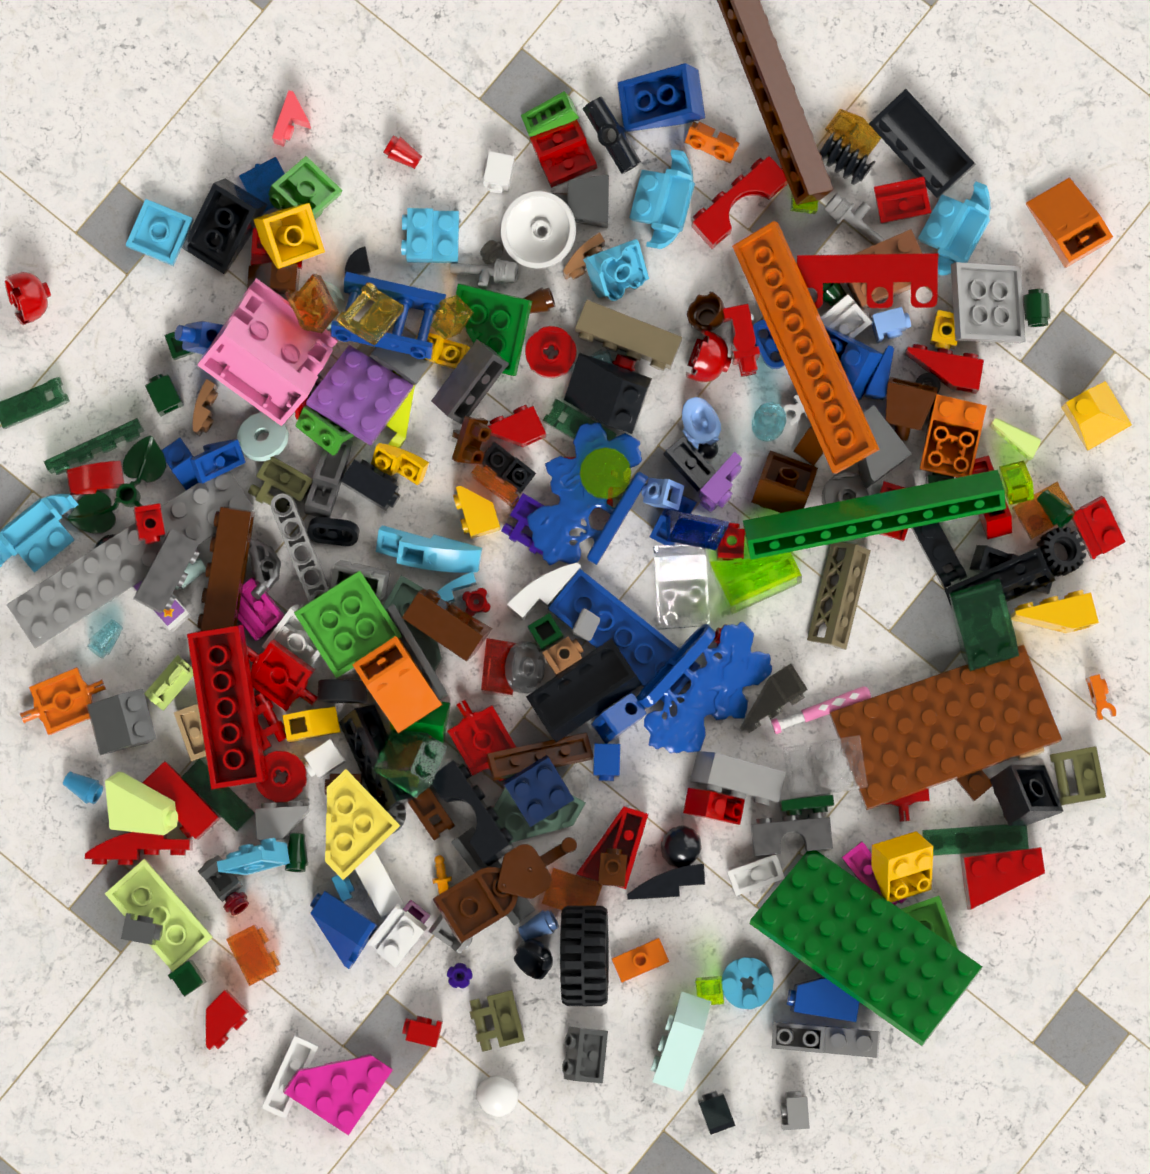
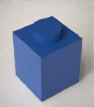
(606, 761)

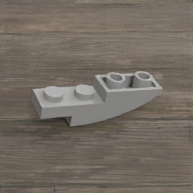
(825, 1039)

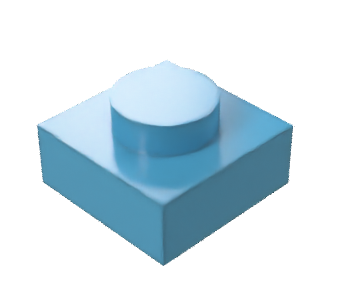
(343, 887)

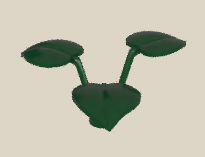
(142, 462)

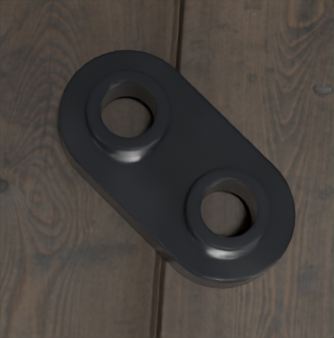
(333, 531)

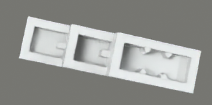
(378, 884)

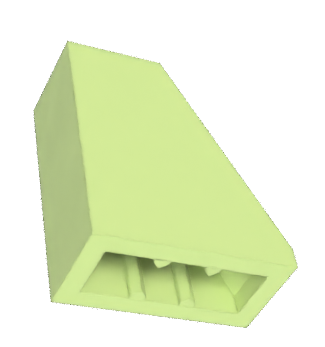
(138, 807)

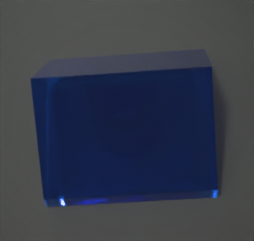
(694, 529)

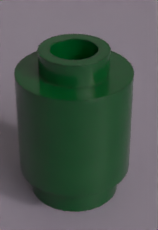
(1037, 308)

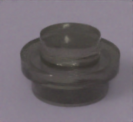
(491, 251)

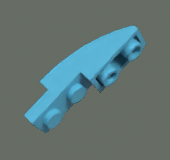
(428, 554)

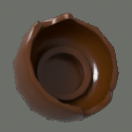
(706, 312)

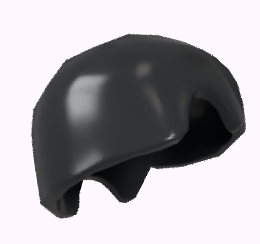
(681, 846)
(534, 958)

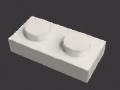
(755, 875)

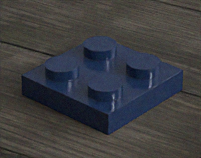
(538, 790)

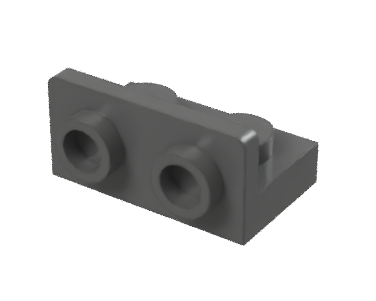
(585, 1055)

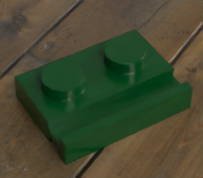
(817, 804)

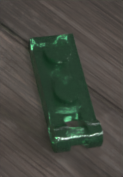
(32, 403)
(573, 421)

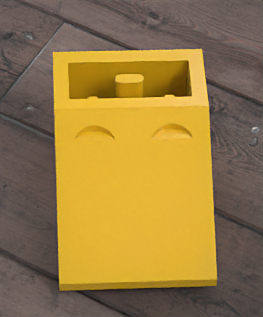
(1064, 615)

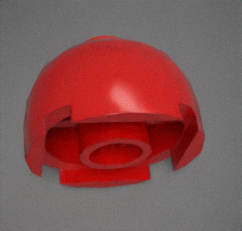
(27, 295)
(708, 358)

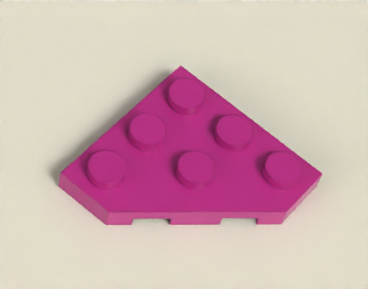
(339, 1089)

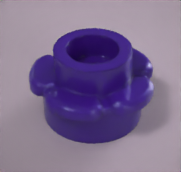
(466, 973)

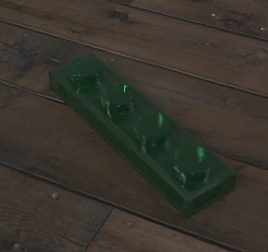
(84, 452)
(977, 839)

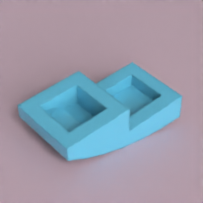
(457, 584)

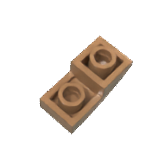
(576, 265)
(202, 417)

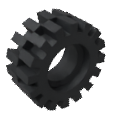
(1072, 546)

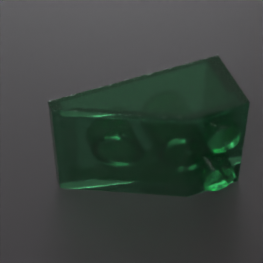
(983, 625)

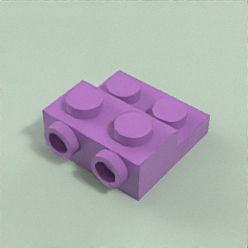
(718, 488)

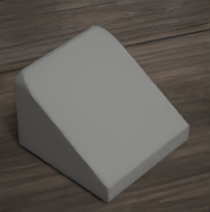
(586, 625)

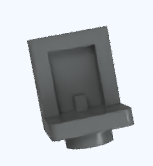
(221, 883)

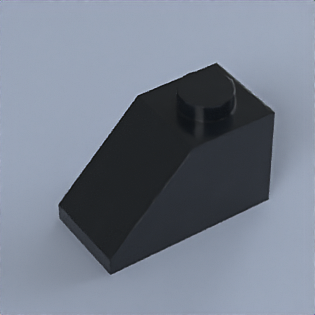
(716, 1112)

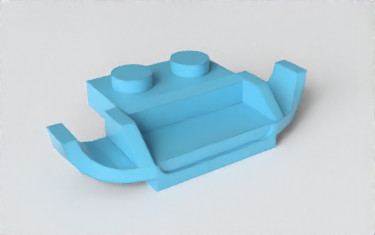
(664, 200)
(957, 227)
(37, 531)

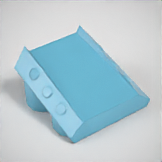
(616, 270)

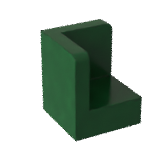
(187, 978)

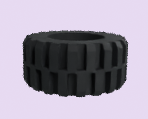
(584, 955)

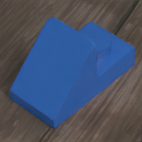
(178, 459)
(217, 459)

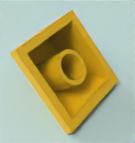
(289, 235)
(1096, 415)

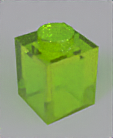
(1016, 482)

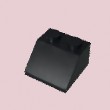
(1026, 794)

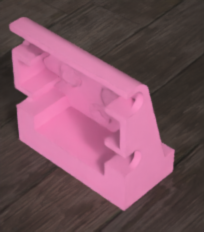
(267, 353)

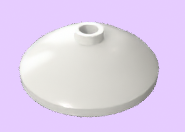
(522, 229)

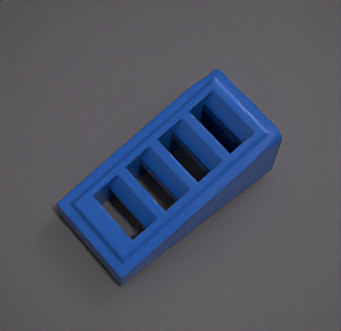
(878, 385)

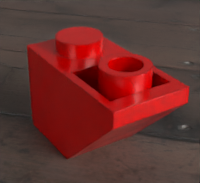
(520, 428)
(714, 806)
(222, 1017)

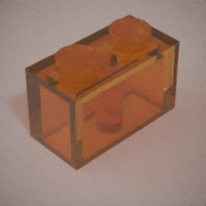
(253, 954)

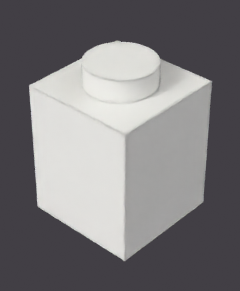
(498, 172)
(323, 759)

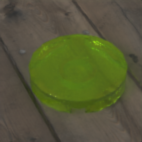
(605, 473)

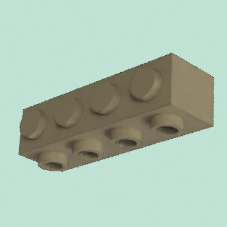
(628, 335)

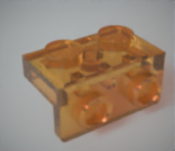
(313, 305)

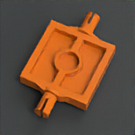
(62, 701)

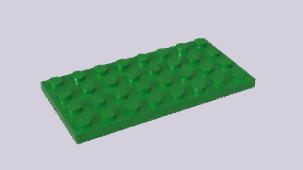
(866, 946)

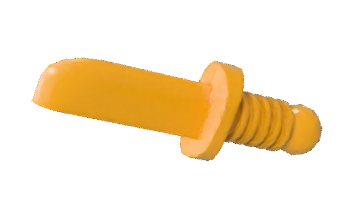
(442, 879)

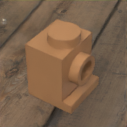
(556, 662)

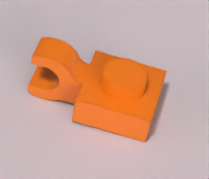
(1098, 689)

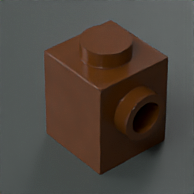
(612, 868)

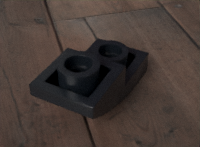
(507, 467)

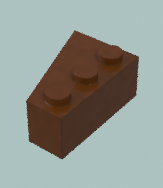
(446, 624)

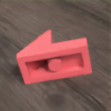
(290, 113)

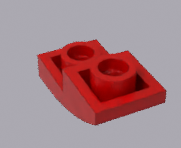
(94, 476)

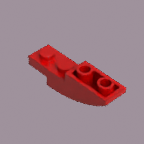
(128, 847)

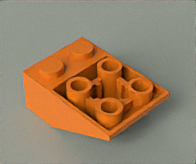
(1069, 222)
(952, 436)
(397, 684)

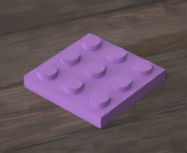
(359, 395)

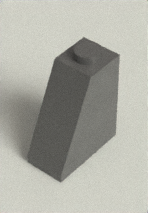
(891, 451)

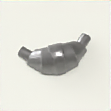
(264, 566)

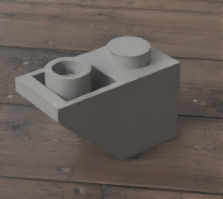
(278, 821)

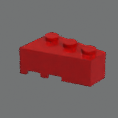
(622, 834)
(998, 873)

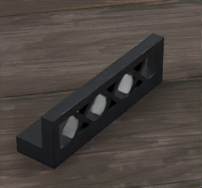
(1016, 575)
(373, 736)

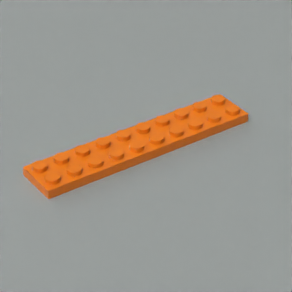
(805, 347)

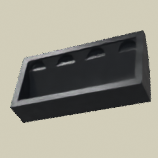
(922, 143)
(583, 690)

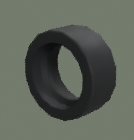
(342, 691)

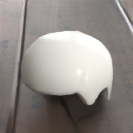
(497, 1096)

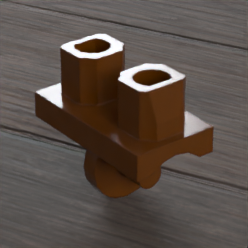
(470, 440)

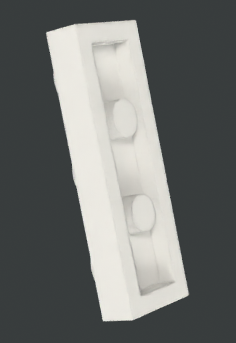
(297, 1057)

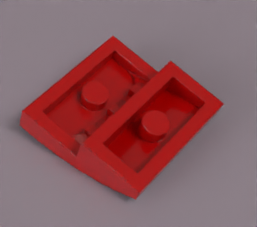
(563, 153)

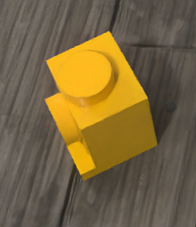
(938, 338)

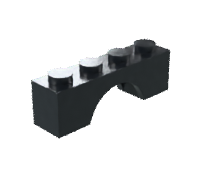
(489, 839)

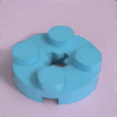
(762, 983)

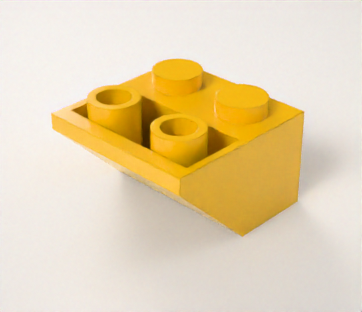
(903, 866)

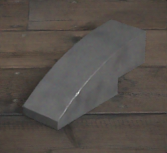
(327, 481)

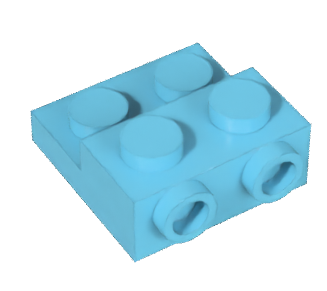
(430, 236)
(254, 859)

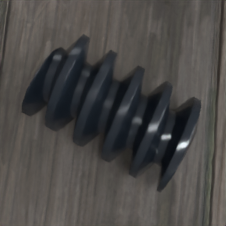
(845, 159)

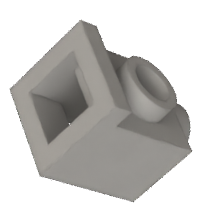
(795, 1111)

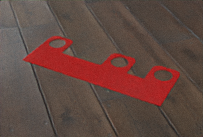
(875, 270)

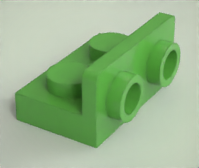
(322, 430)

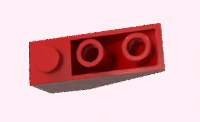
(954, 371)

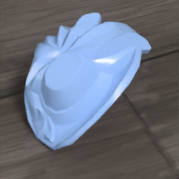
(700, 422)

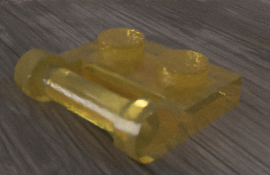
(376, 319)

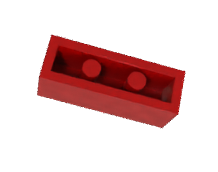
(192, 810)

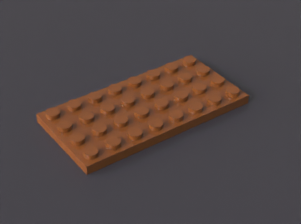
(947, 727)

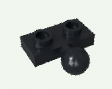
(692, 462)

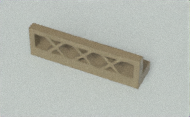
(844, 595)

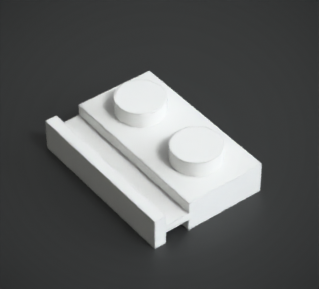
(846, 317)
(397, 935)

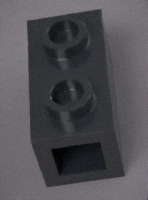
(370, 485)

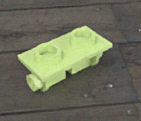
(170, 683)

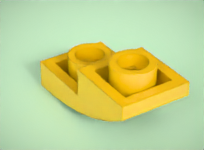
(446, 352)
(396, 460)

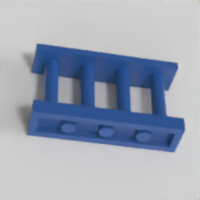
(406, 295)

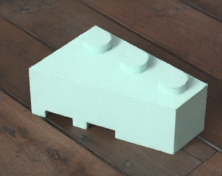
(681, 1042)

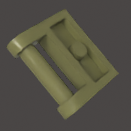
(1086, 773)

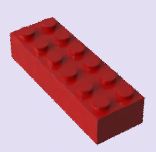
(227, 706)

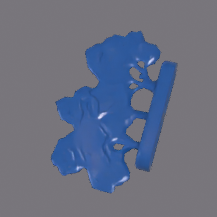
(553, 523)
(713, 689)

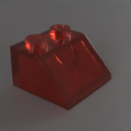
(494, 677)

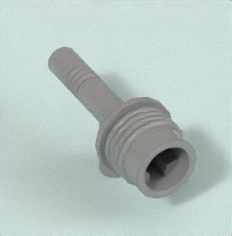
(841, 209)
(502, 271)

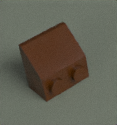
(784, 483)

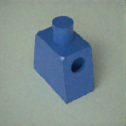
(197, 335)
(619, 718)

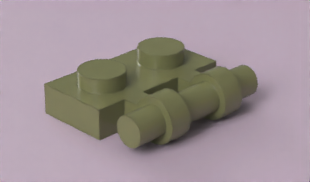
(283, 478)
(505, 1020)

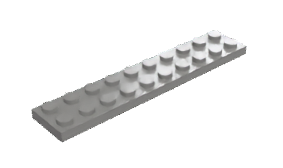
(120, 562)

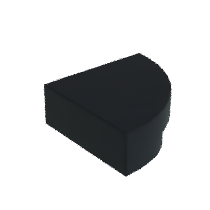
(358, 262)

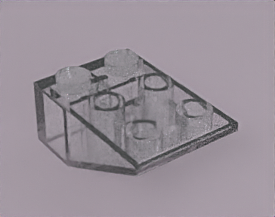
(681, 586)
(825, 767)

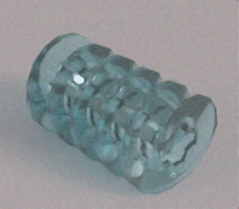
(769, 412)

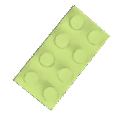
(148, 895)

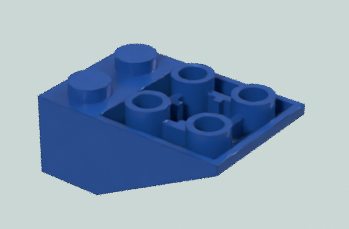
(856, 359)

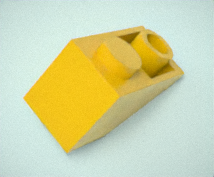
(478, 513)
(311, 724)

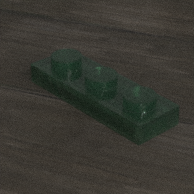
(222, 800)

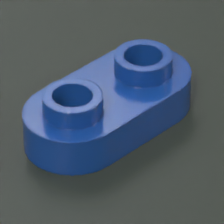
(767, 346)

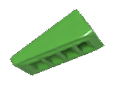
(561, 117)

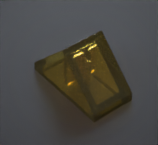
(854, 130)

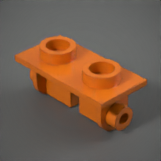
(701, 138)

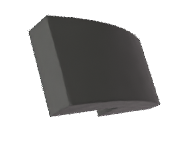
(404, 364)

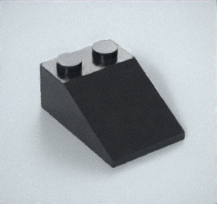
(223, 225)
(607, 392)

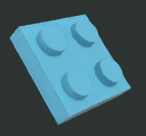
(159, 232)

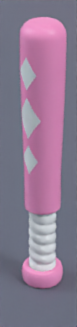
(822, 709)

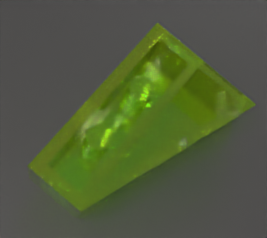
(752, 581)

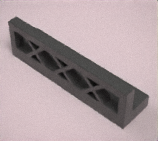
(416, 652)
(466, 850)

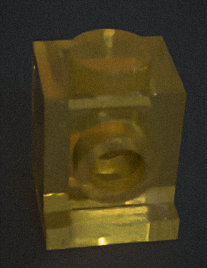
(451, 317)

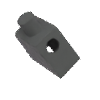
(588, 200)

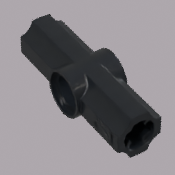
(603, 121)

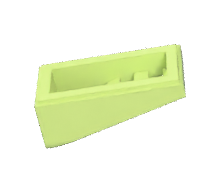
(1020, 440)

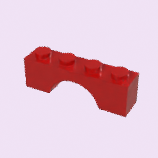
(763, 181)

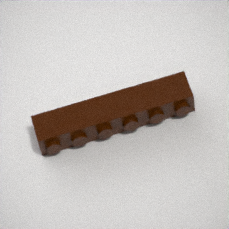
(227, 568)

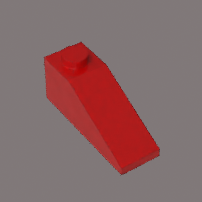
(996, 522)

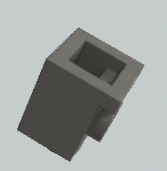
(141, 930)

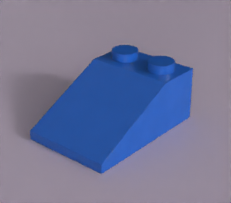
(661, 98)

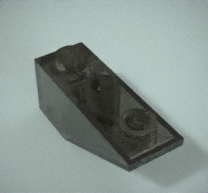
(778, 690)

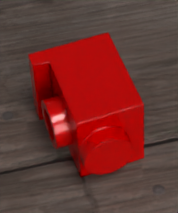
(143, 513)
(730, 552)
(422, 1031)

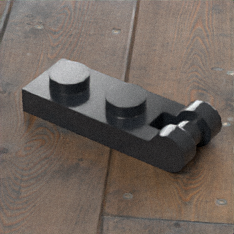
(939, 553)

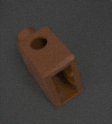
(908, 405)

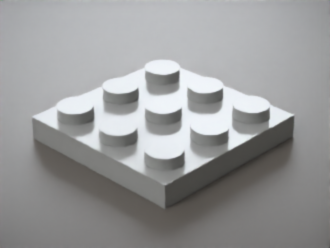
(988, 303)

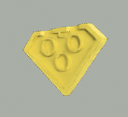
(353, 824)

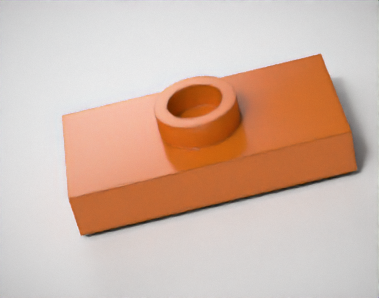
(640, 960)

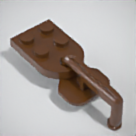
(478, 904)

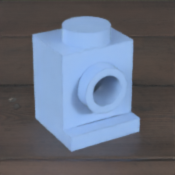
(890, 324)
(657, 490)

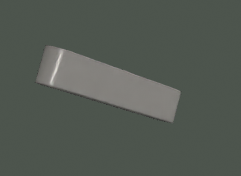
(301, 539)

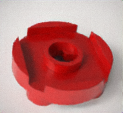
(541, 341)
(294, 782)

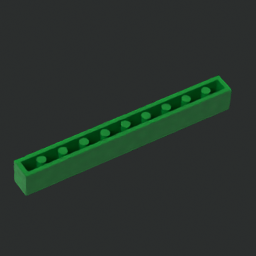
(874, 514)

